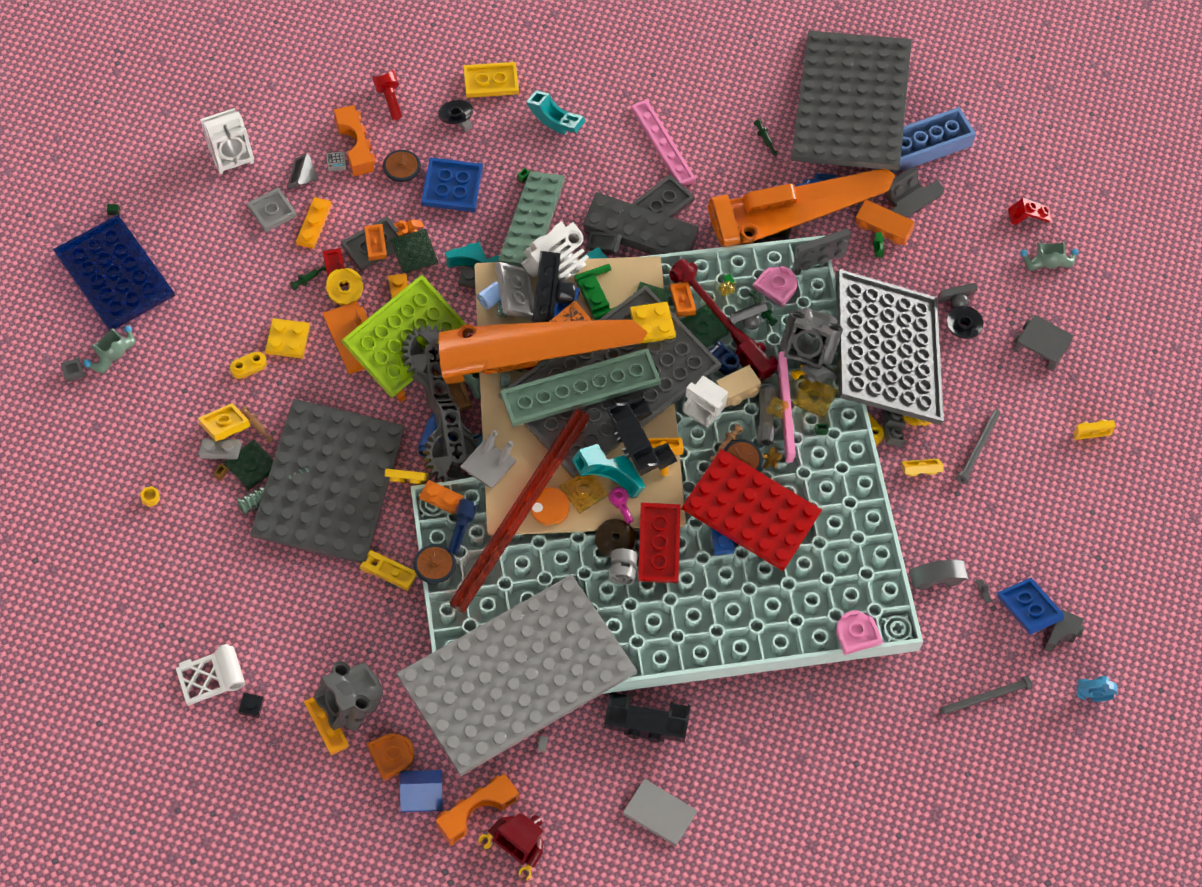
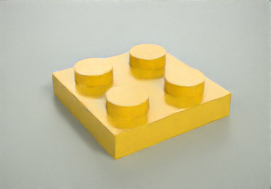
(655, 320)
(287, 338)
(224, 422)

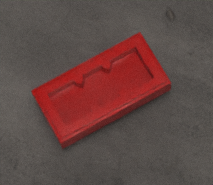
(333, 261)

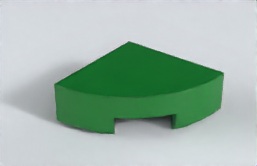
(878, 245)

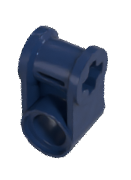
(725, 357)

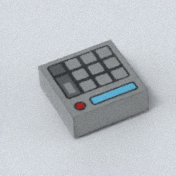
(336, 161)

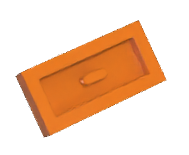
(375, 242)
(682, 299)
(440, 497)

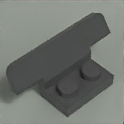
(909, 195)

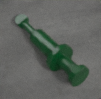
(763, 133)
(303, 279)
(766, 314)

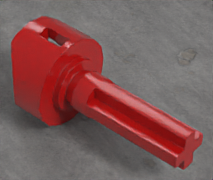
(386, 84)

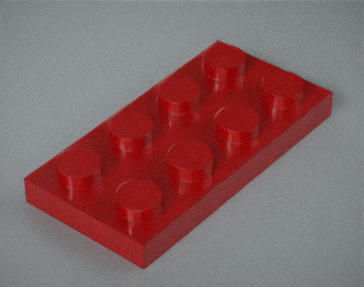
(659, 542)

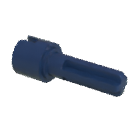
(465, 514)

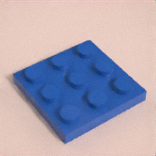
(452, 184)

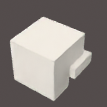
(705, 401)

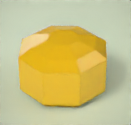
(150, 496)

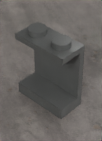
(1044, 340)

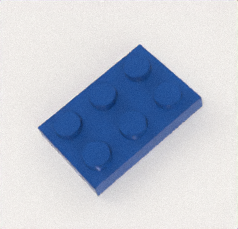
(1030, 606)

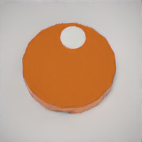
(551, 507)

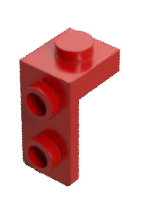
(1025, 208)

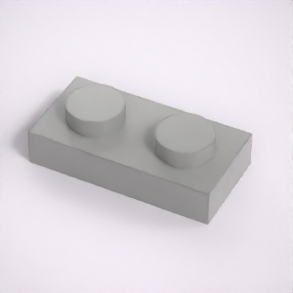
(220, 449)

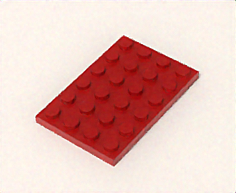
(751, 509)

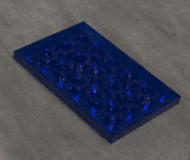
(114, 272)

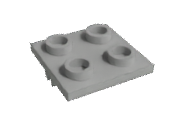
(488, 462)

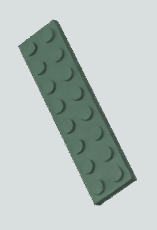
(532, 215)
(580, 387)

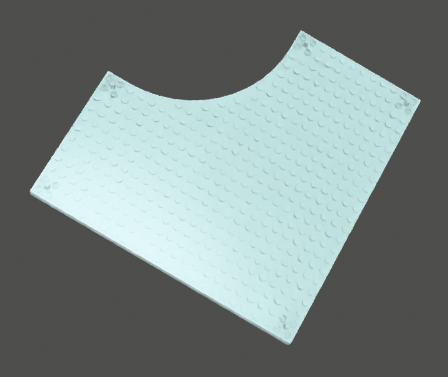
(733, 608)

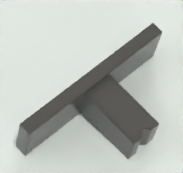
(984, 590)

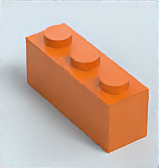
(880, 219)

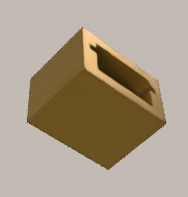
(220, 472)

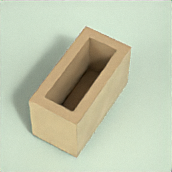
(740, 385)

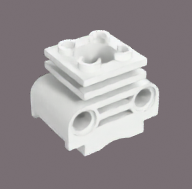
(227, 140)
(559, 240)

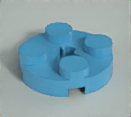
(1097, 689)

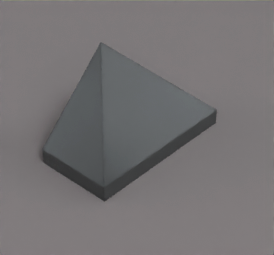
(302, 172)

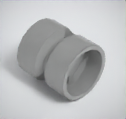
(623, 566)

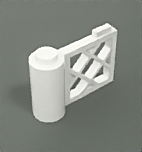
(226, 668)

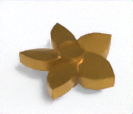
(772, 458)

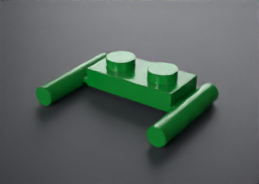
(593, 292)

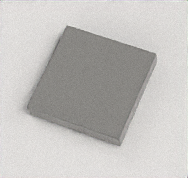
(271, 210)

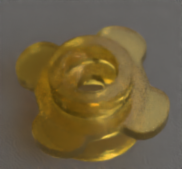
(727, 288)
(775, 401)

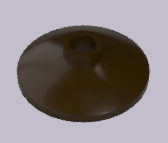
(604, 536)

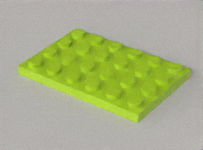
(381, 337)

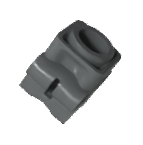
(808, 349)
(348, 694)

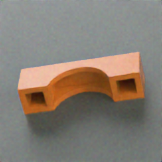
(349, 124)
(498, 794)

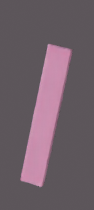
(663, 143)
(787, 422)

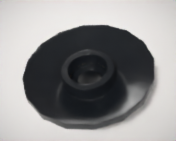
(455, 112)
(967, 316)

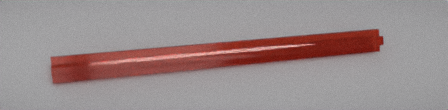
(519, 511)

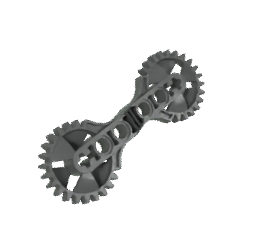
(438, 451)

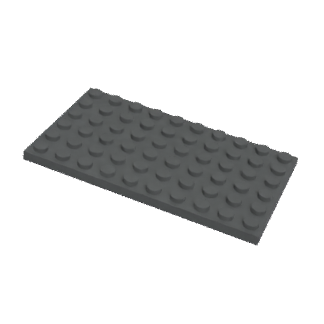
(852, 100)
(676, 361)

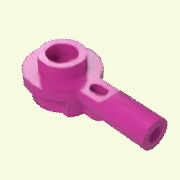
(619, 498)

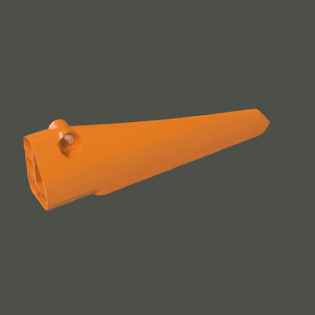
(786, 206)
(523, 344)

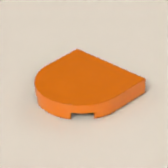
(391, 754)

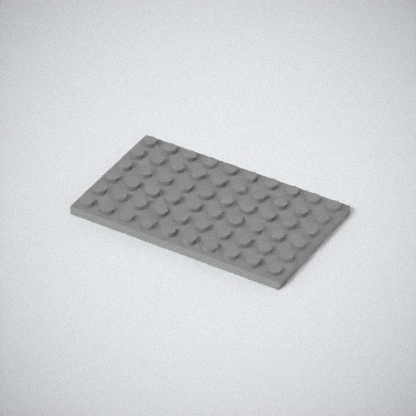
(516, 674)

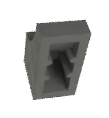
(1065, 630)

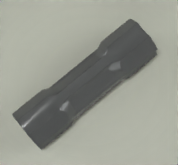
(766, 429)

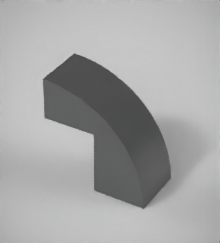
(944, 572)

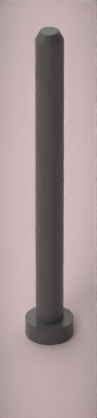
(963, 477)
(1024, 683)

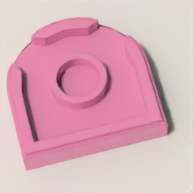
(777, 284)
(857, 632)

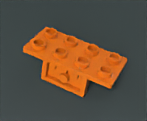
(342, 322)

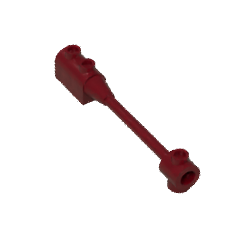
(747, 349)

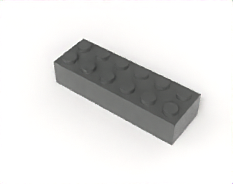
(639, 226)

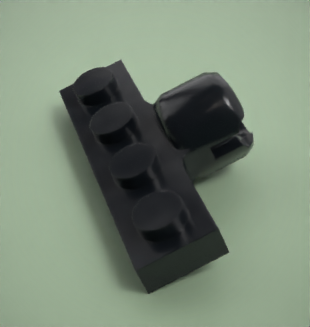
(549, 288)

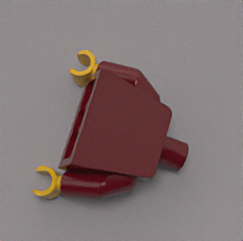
(519, 838)

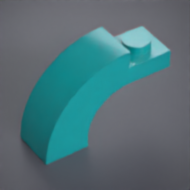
(552, 115)

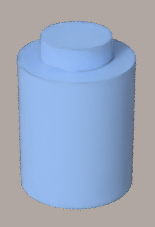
(489, 296)

